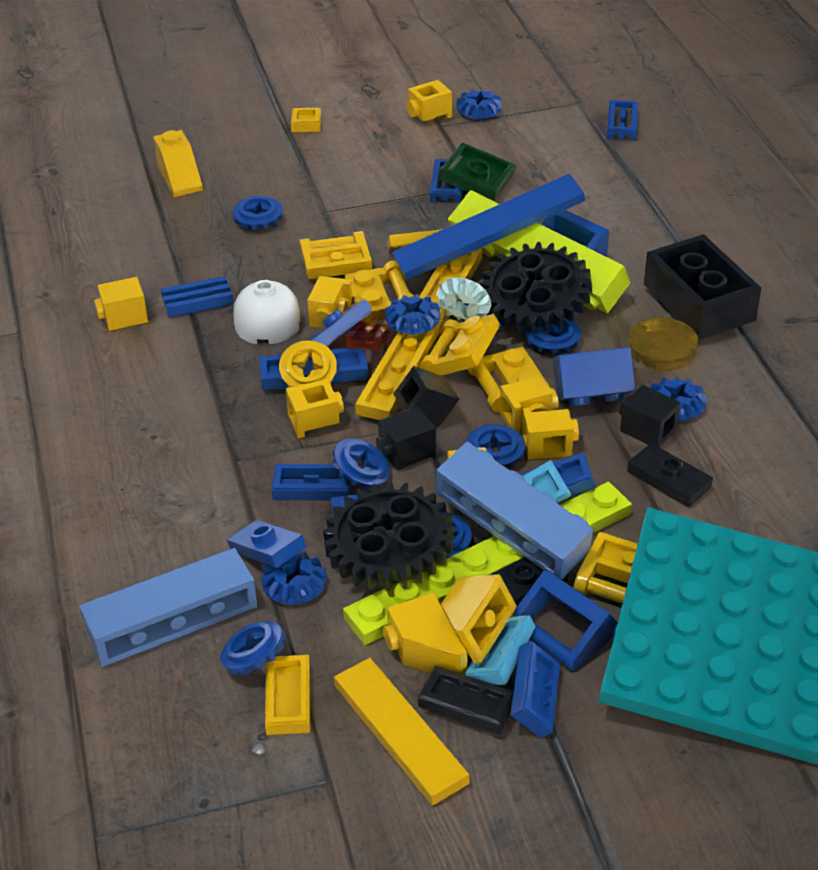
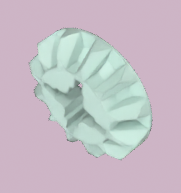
(468, 292)

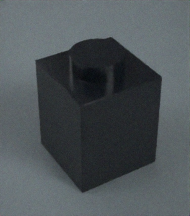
(428, 392)
(649, 416)
(406, 438)

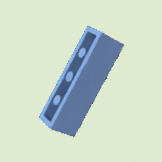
(514, 510)
(168, 606)

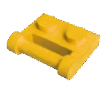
(335, 255)
(369, 286)
(465, 342)
(509, 367)
(610, 558)

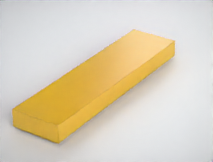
(402, 731)

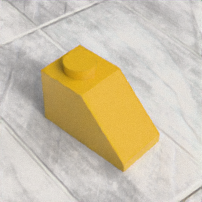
(177, 163)
(479, 612)
(424, 636)

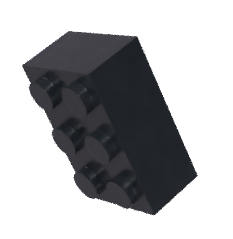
(702, 286)

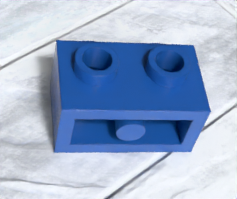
(594, 375)

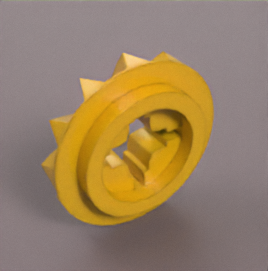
(298, 355)

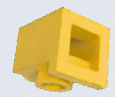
(429, 101)
(328, 296)
(527, 393)
(313, 406)
(548, 433)

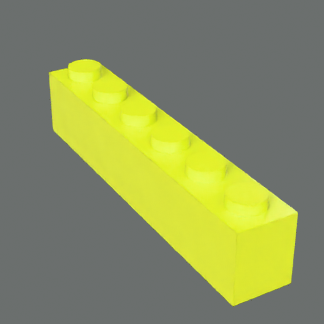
(607, 275)

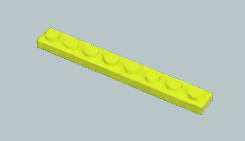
(369, 615)

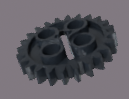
(537, 287)
(389, 536)

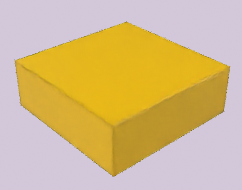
(306, 120)

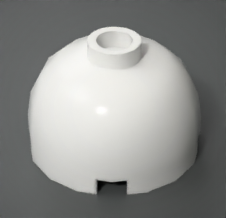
(266, 312)

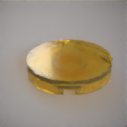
(663, 343)

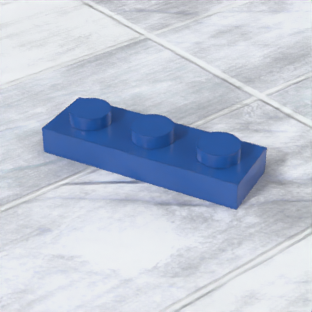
(350, 367)

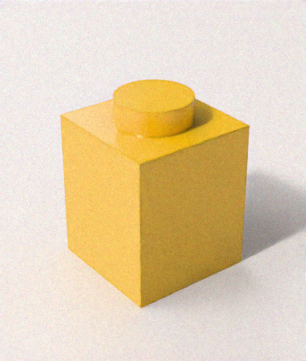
(121, 303)

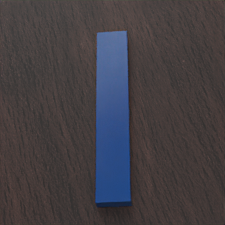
(488, 226)

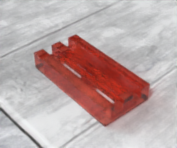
(364, 332)

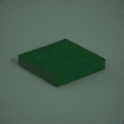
(477, 171)

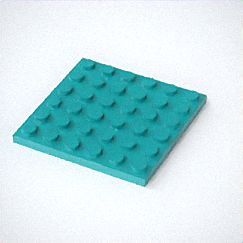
(719, 636)

